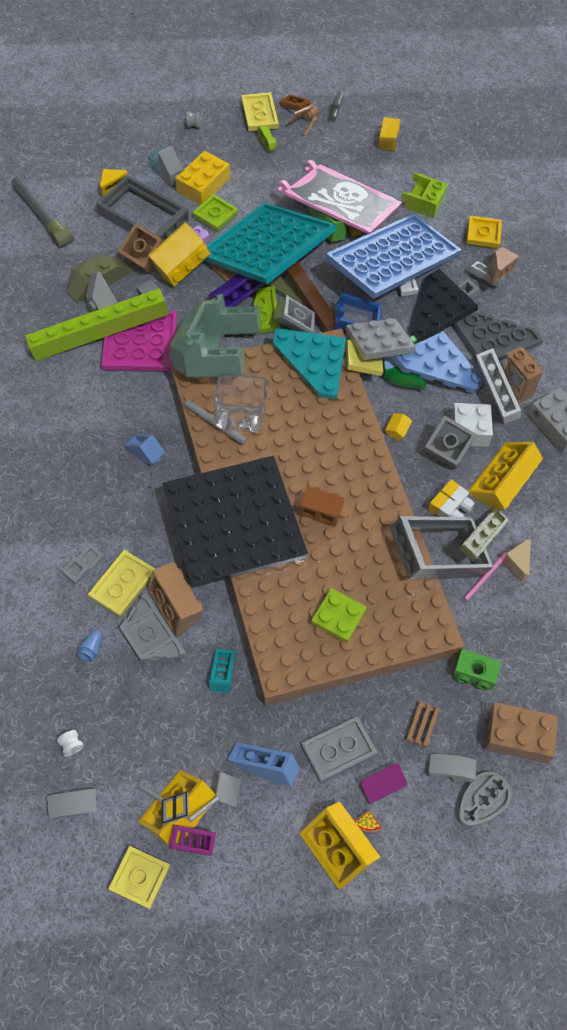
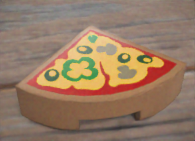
(368, 823)

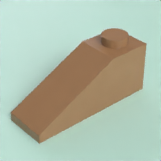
(501, 264)

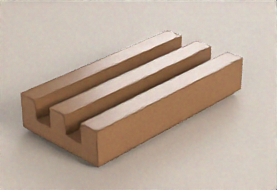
(428, 708)

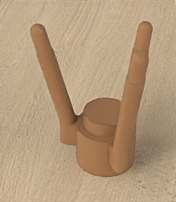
(308, 113)

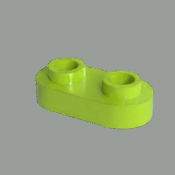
(266, 138)

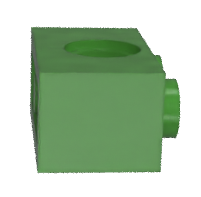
(487, 666)

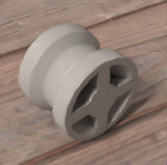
(193, 119)

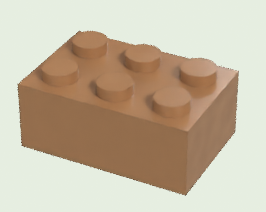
(521, 733)

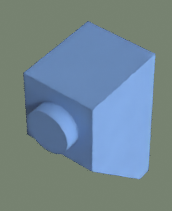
(145, 448)

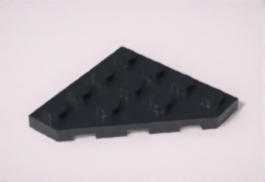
(439, 306)

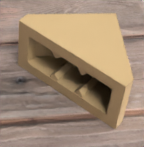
(519, 560)

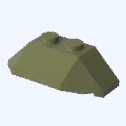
(110, 268)

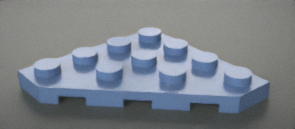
(442, 361)

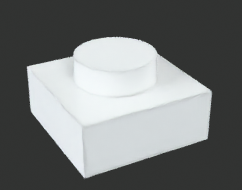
(408, 288)

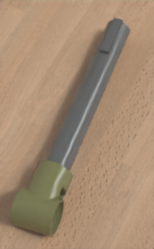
(60, 235)

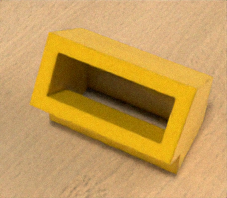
(398, 426)

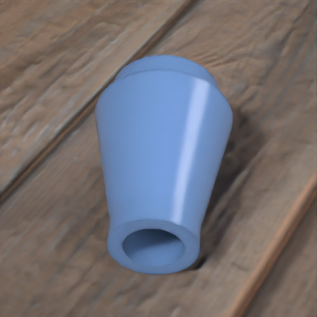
(89, 648)

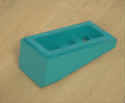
(222, 683)

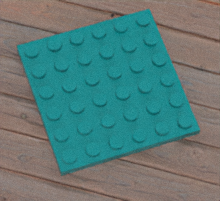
(267, 242)

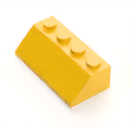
(506, 474)

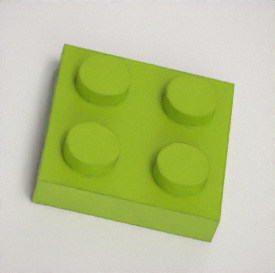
(215, 212)
(339, 615)

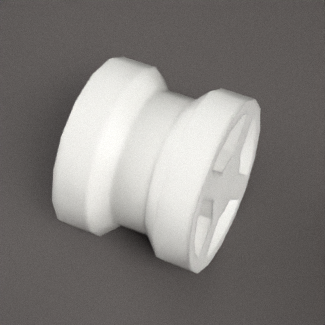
(70, 743)

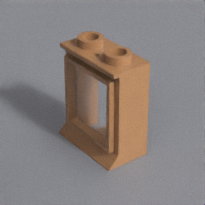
(522, 374)

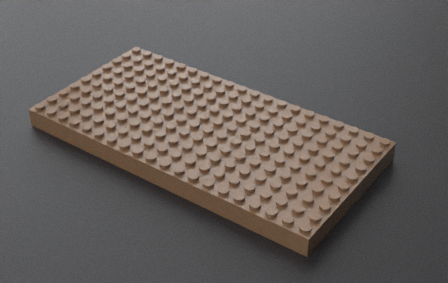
(343, 453)

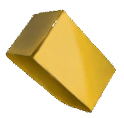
(389, 130)

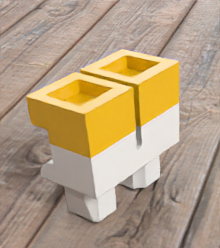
(450, 501)

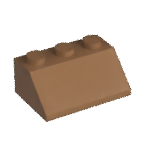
(174, 598)

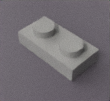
(482, 271)

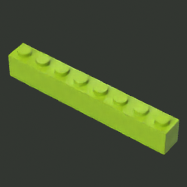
(97, 324)

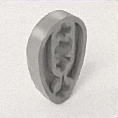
(495, 805)

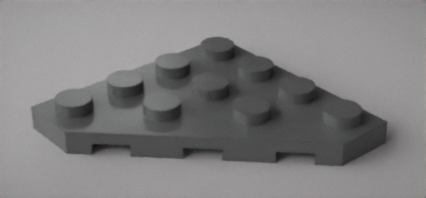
(484, 332)

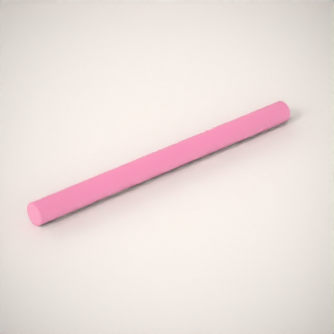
(483, 579)

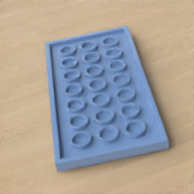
(392, 255)

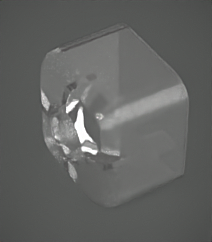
(238, 389)

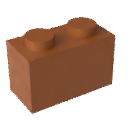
(321, 505)

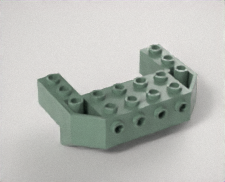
(201, 332)

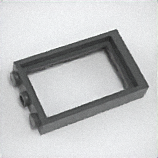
(181, 213)
(412, 557)

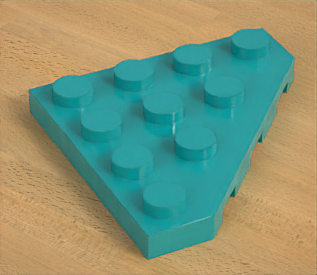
(314, 357)

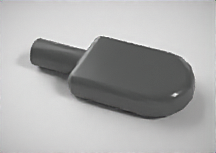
(337, 105)

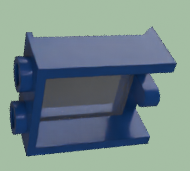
(354, 310)

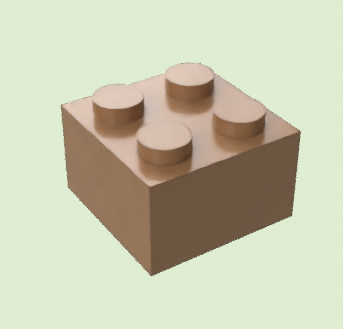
(139, 245)

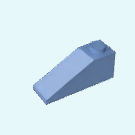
(266, 763)

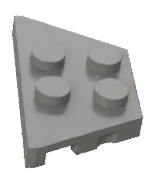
(150, 634)

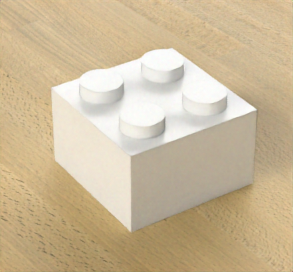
(475, 418)

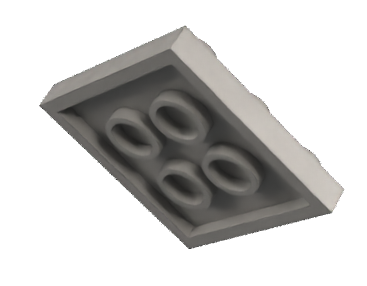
(380, 339)

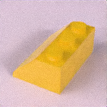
(179, 254)
(198, 796)
(339, 845)

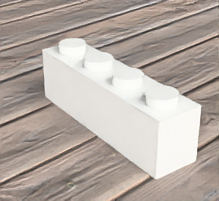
(498, 386)

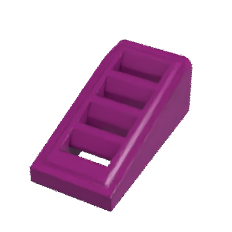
(208, 842)

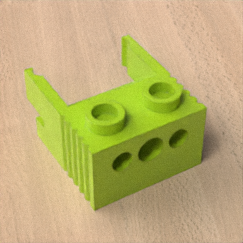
(426, 195)

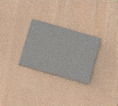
(339, 749)

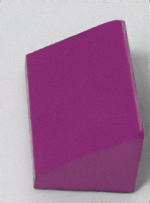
(383, 783)

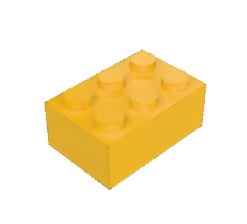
(202, 177)

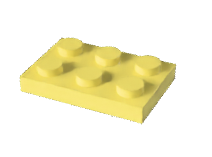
(259, 111)
(121, 583)

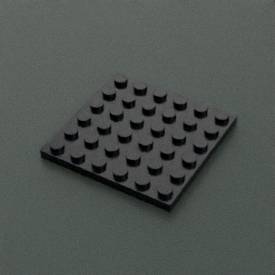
(234, 521)

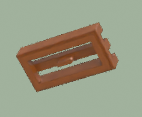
(294, 102)

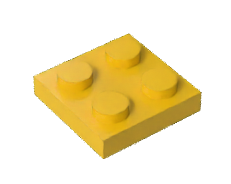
(484, 232)

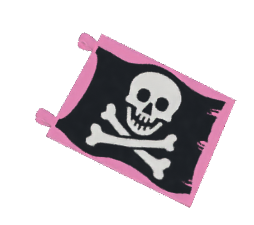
(341, 198)

